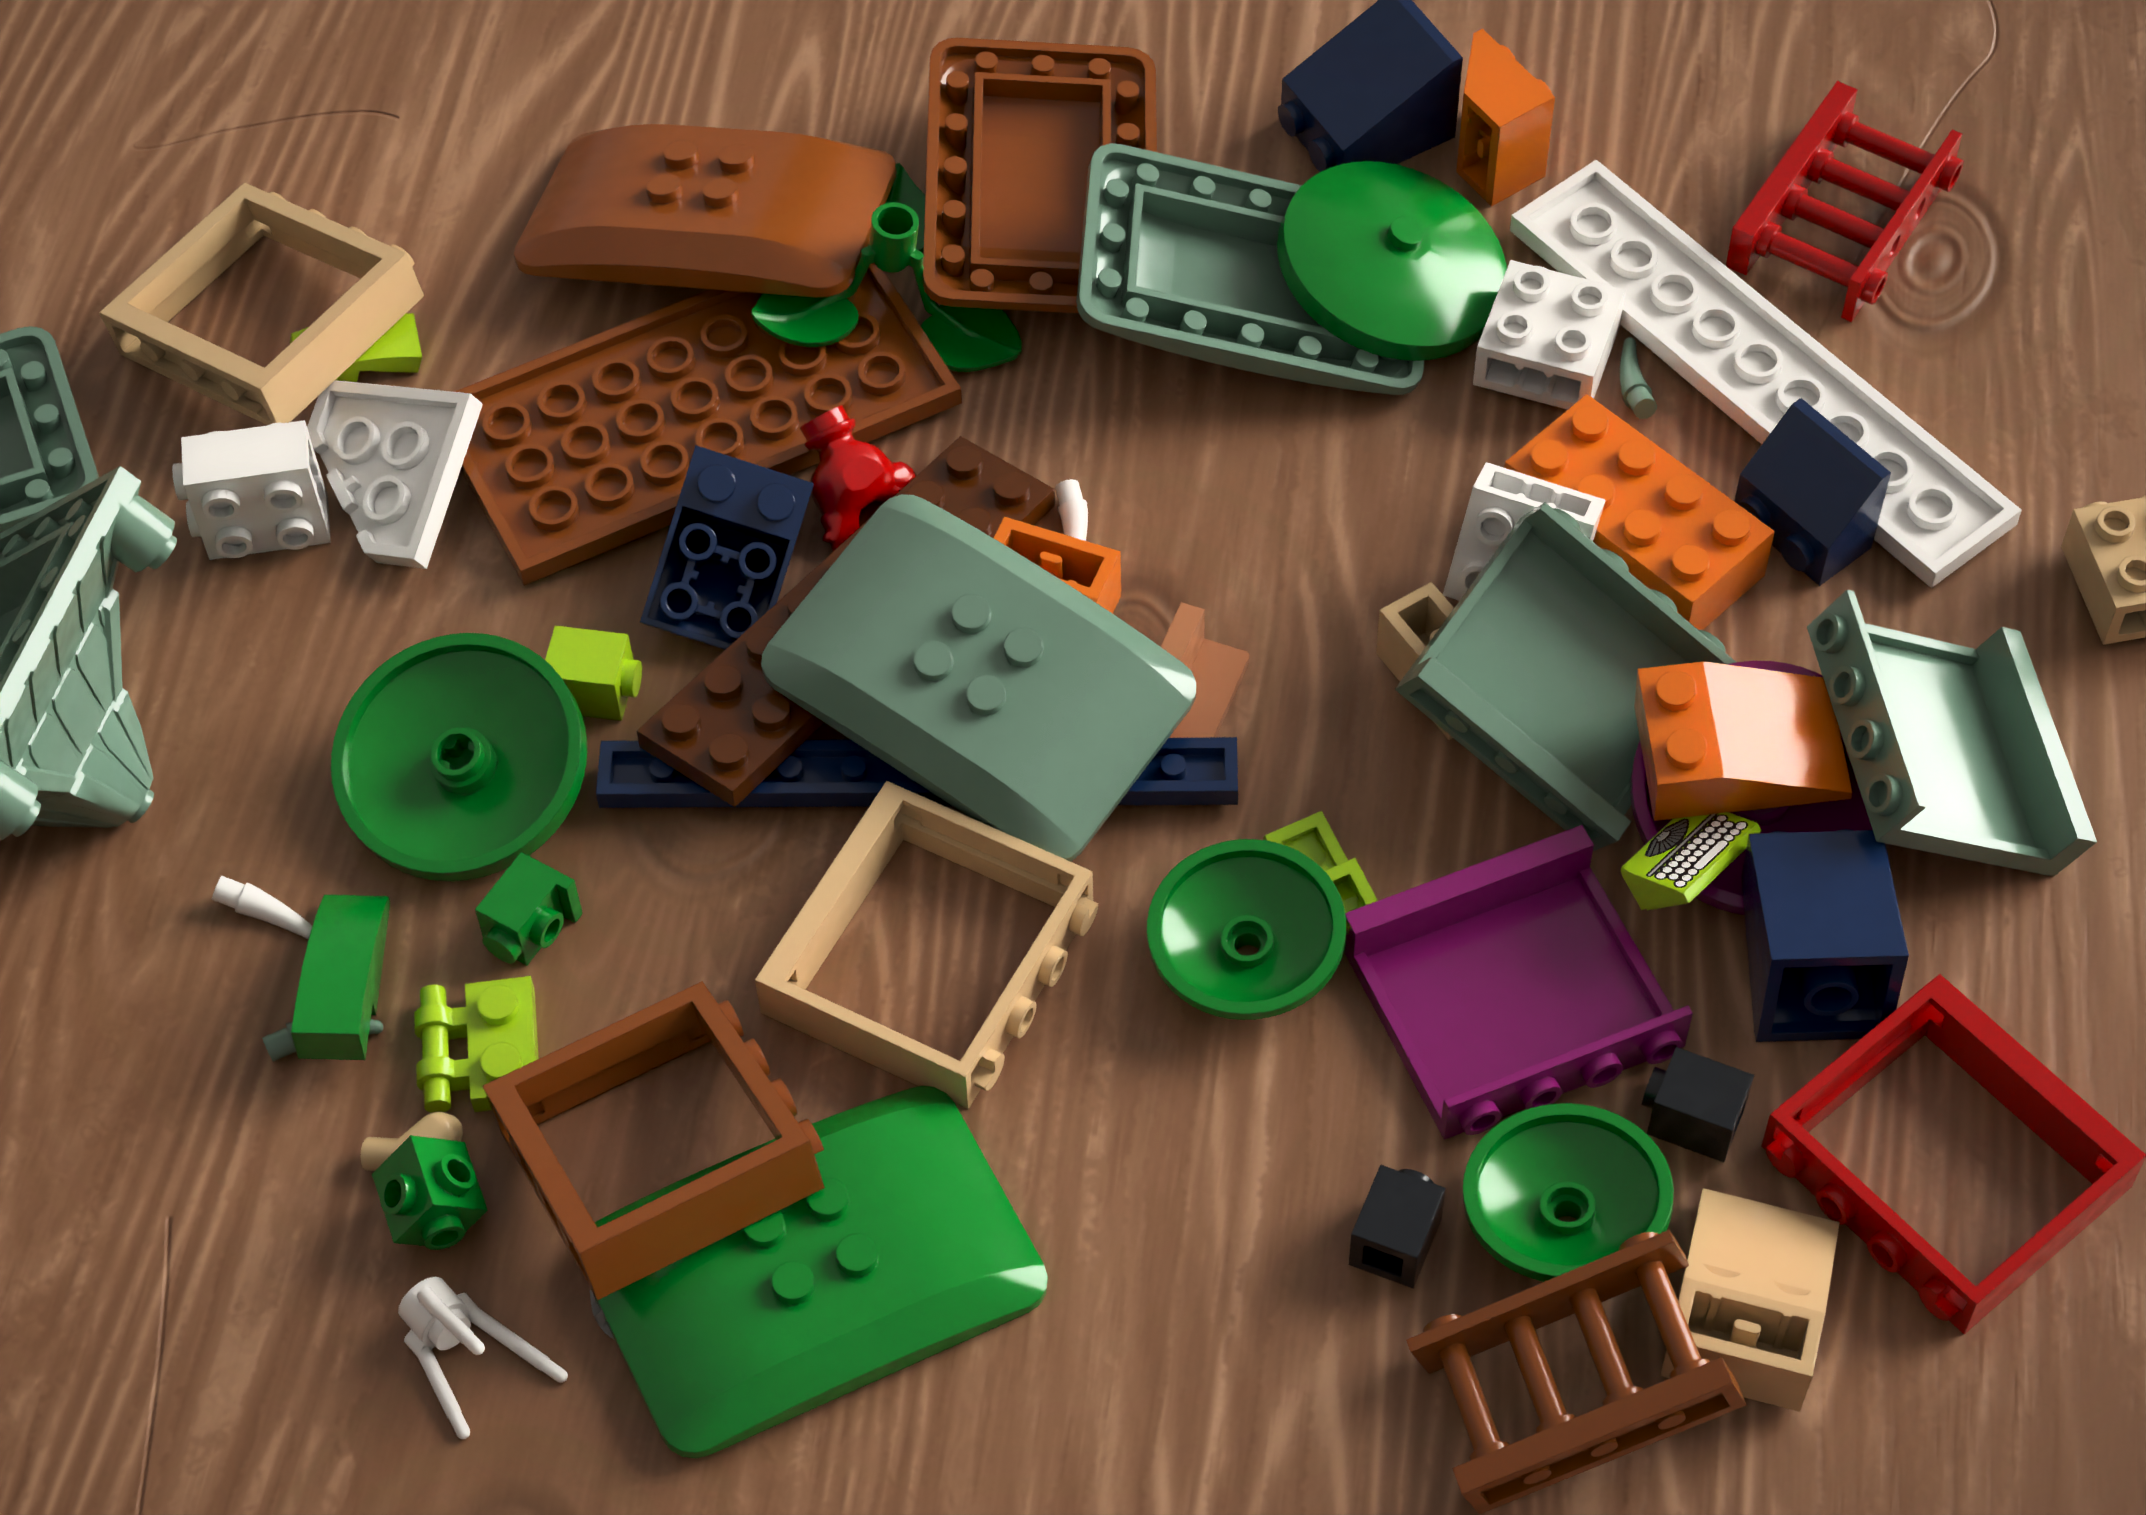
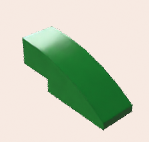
(340, 978)

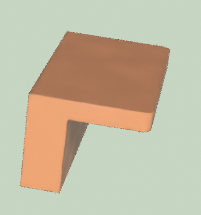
(1215, 668)

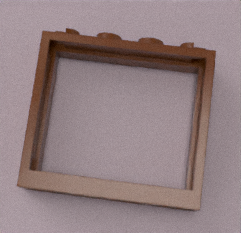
(692, 1214)

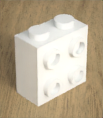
(1548, 335)
(253, 490)
(1494, 509)

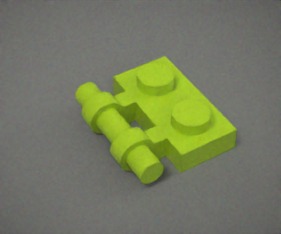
(499, 1035)

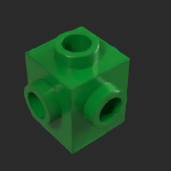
(429, 1192)

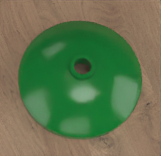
(1238, 898)
(1560, 1165)

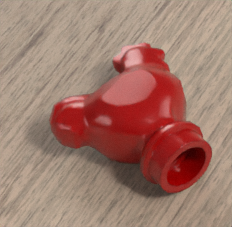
(848, 474)

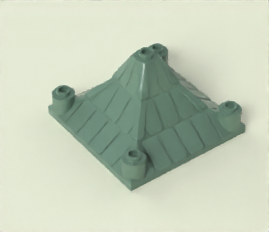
(65, 721)

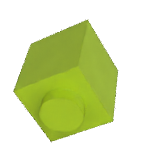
(596, 669)

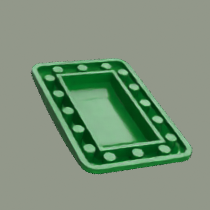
(834, 1290)

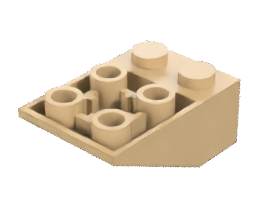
(1758, 1293)

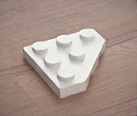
(393, 461)

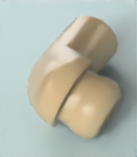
(434, 1125)

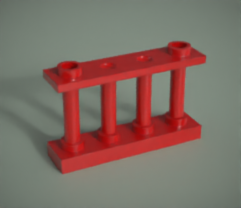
(1812, 159)

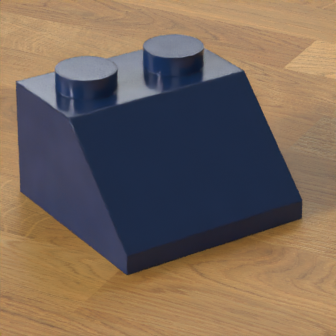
(1814, 493)

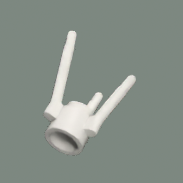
(443, 1321)

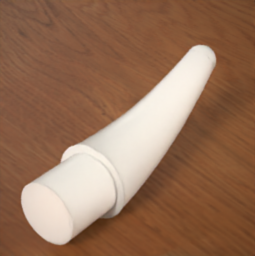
(1072, 509)
(260, 905)

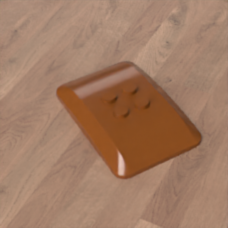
(1012, 163)
(708, 210)

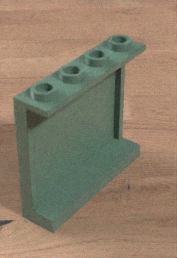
(1545, 670)
(1951, 743)

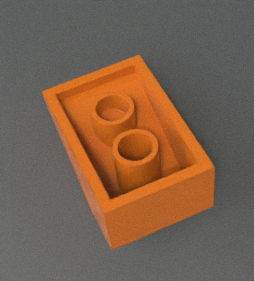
(1736, 739)

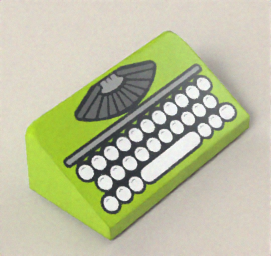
(1685, 858)

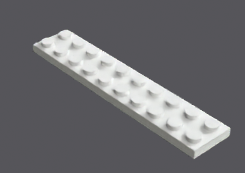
(1760, 361)

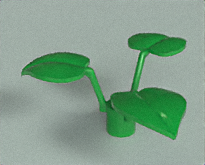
(961, 335)

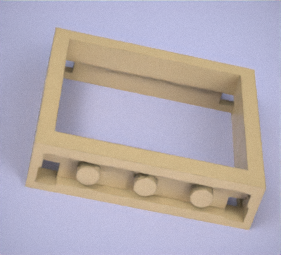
(315, 358)
(889, 820)

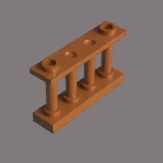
(1629, 1413)

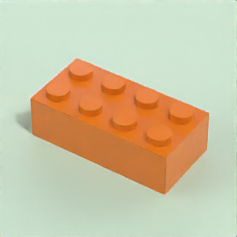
(1656, 513)

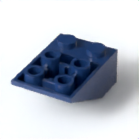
(725, 548)

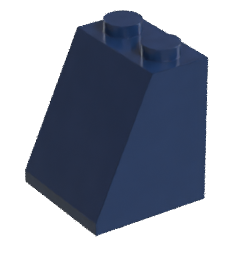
(1375, 90)
(1821, 934)

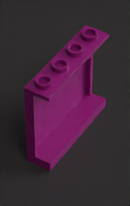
(1511, 984)

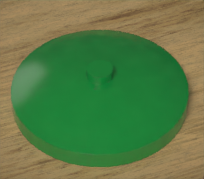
(1390, 260)
(459, 756)

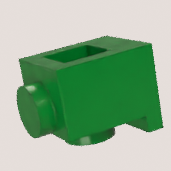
(526, 910)

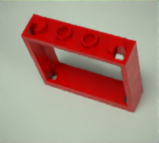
(2015, 1081)

